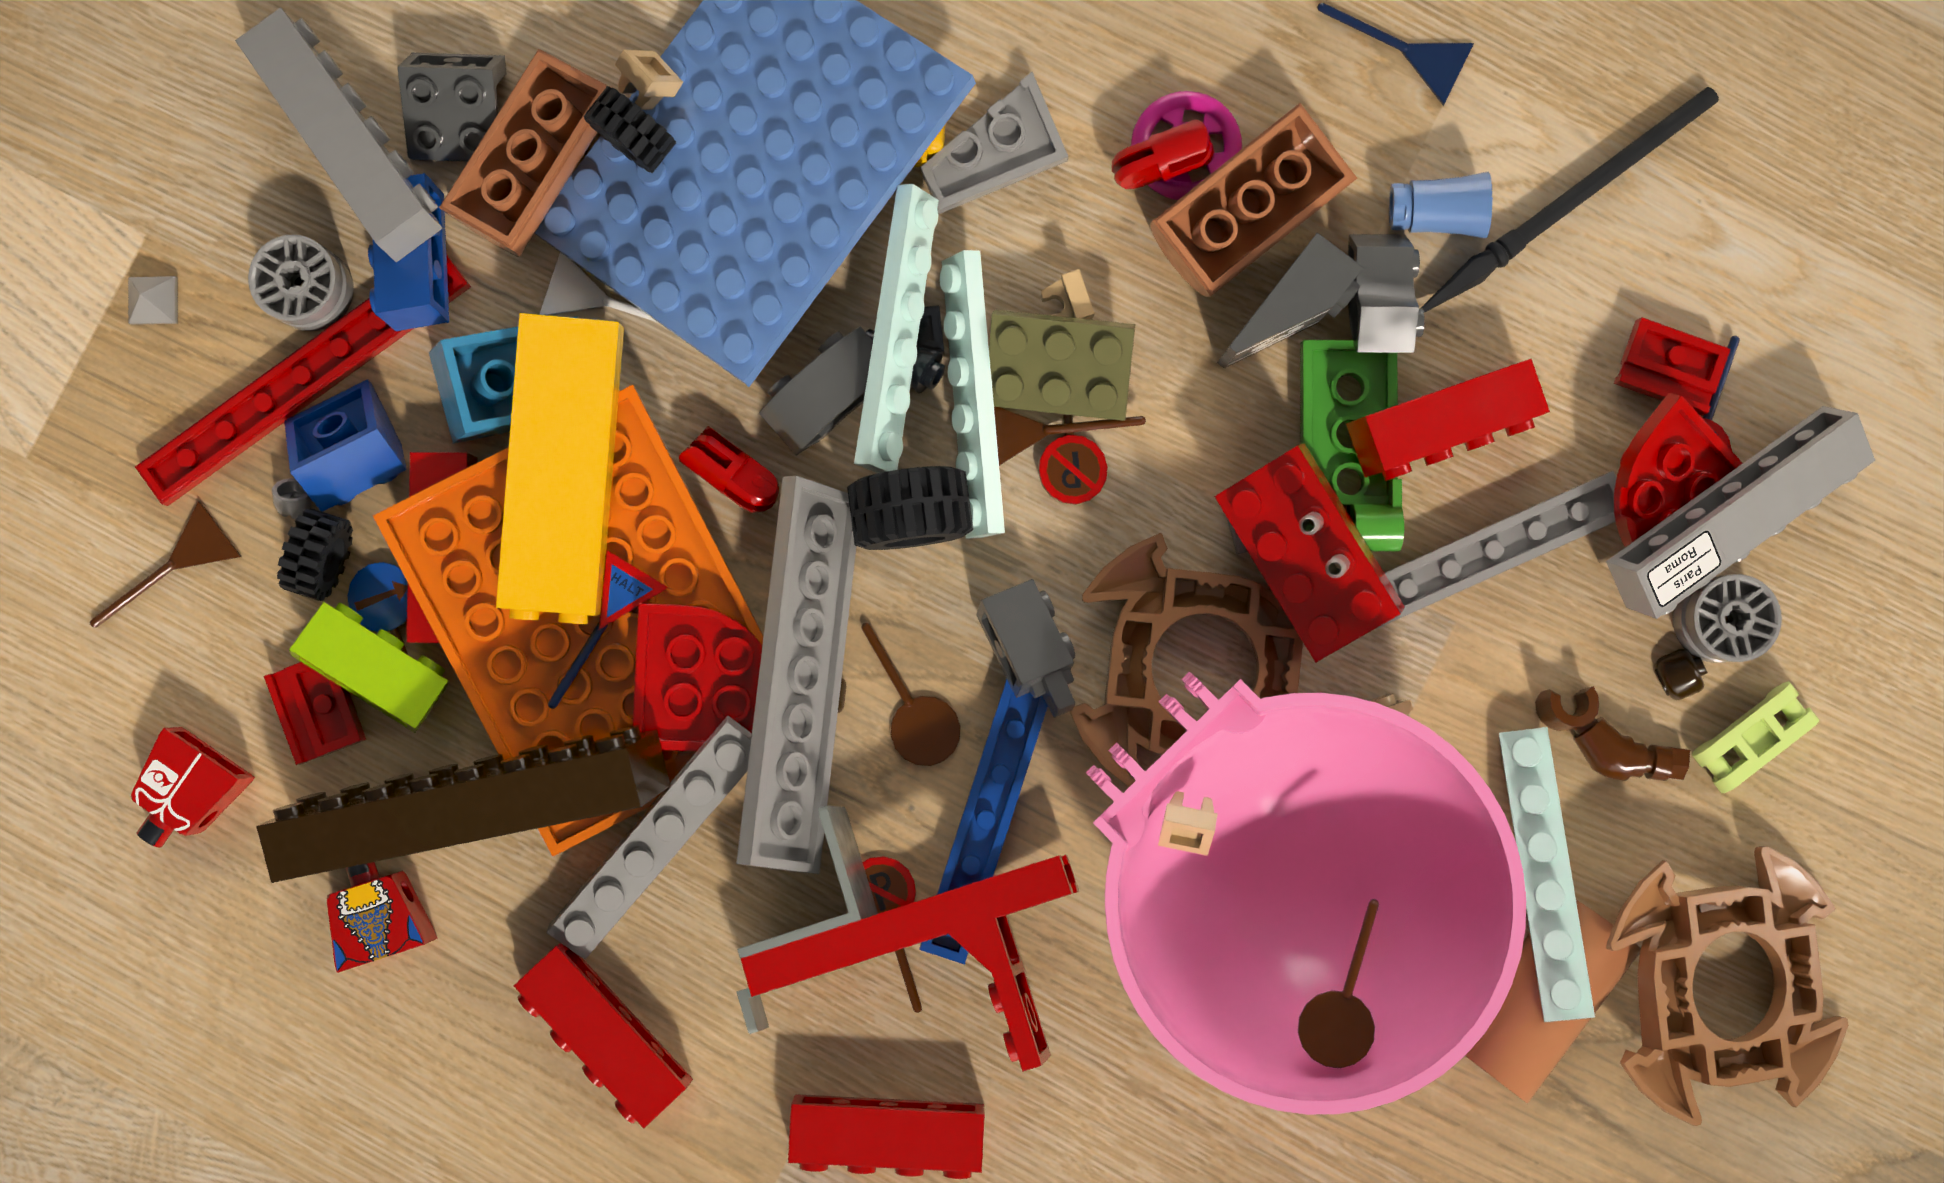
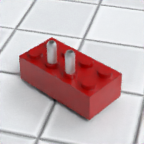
(1310, 552)

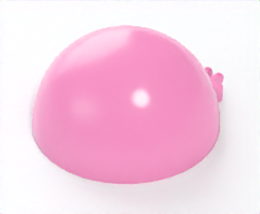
(1313, 821)

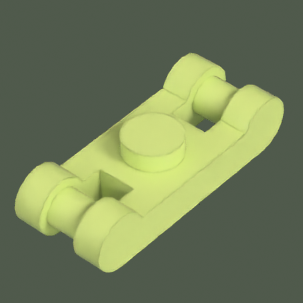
(1756, 737)

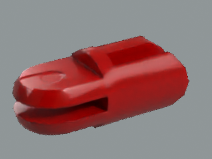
(1163, 156)
(731, 471)

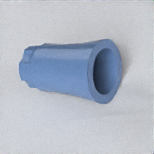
(1443, 205)

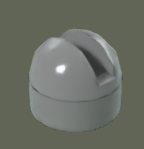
(285, 500)

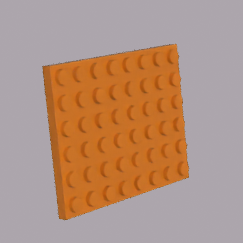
(511, 667)

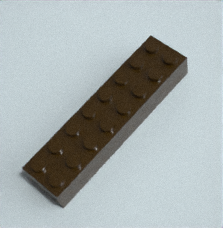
(464, 804)

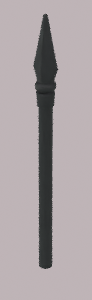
(1512, 243)

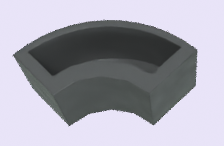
(1385, 307)
(821, 393)

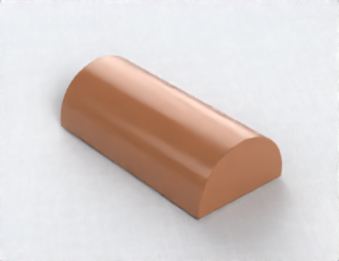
(526, 154)
(1251, 202)
(1522, 1047)

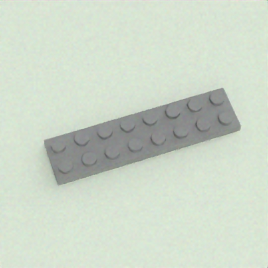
(799, 679)

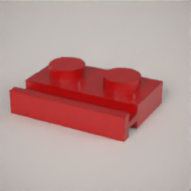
(1671, 361)
(313, 712)

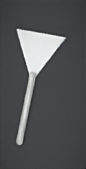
(574, 291)

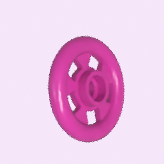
(1171, 110)

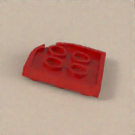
(1667, 467)
(693, 673)

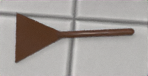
(1018, 432)
(198, 545)

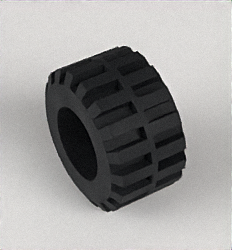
(910, 508)

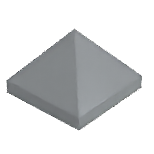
(153, 300)

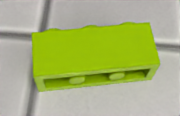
(370, 665)

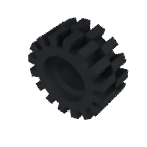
(629, 129)
(315, 554)

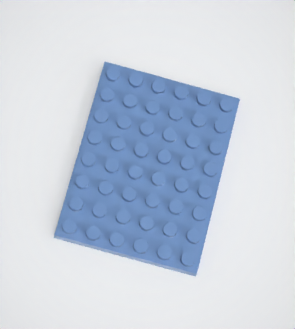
(780, 163)

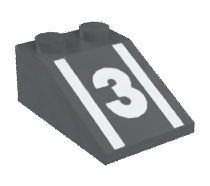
(1313, 286)

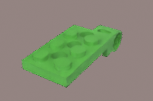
(1378, 503)

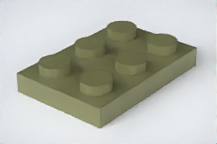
(1061, 364)

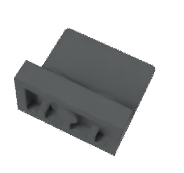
(448, 102)

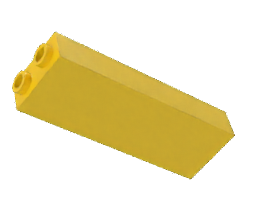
(559, 467)

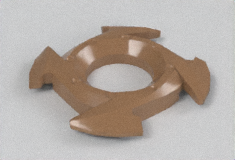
(1154, 603)
(1675, 935)

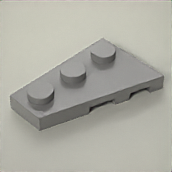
(998, 150)

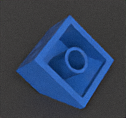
(343, 446)

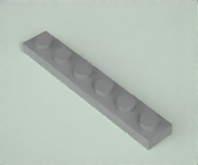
(1504, 544)
(654, 839)

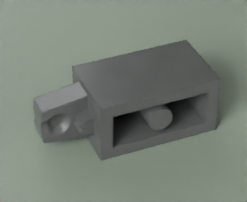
(1029, 644)

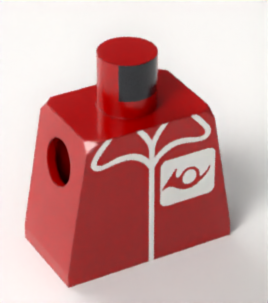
(185, 786)

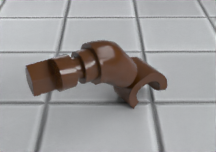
(1604, 746)

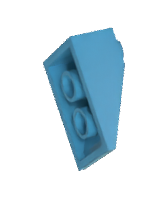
(476, 382)

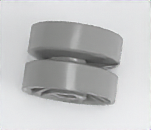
(277, 278)
(1751, 615)

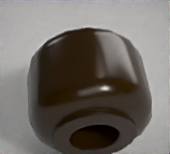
(1680, 674)

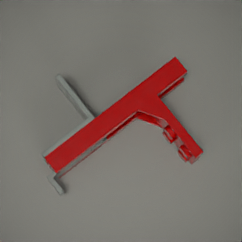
(969, 914)

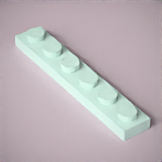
(896, 330)
(972, 389)
(1547, 875)

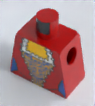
(375, 918)

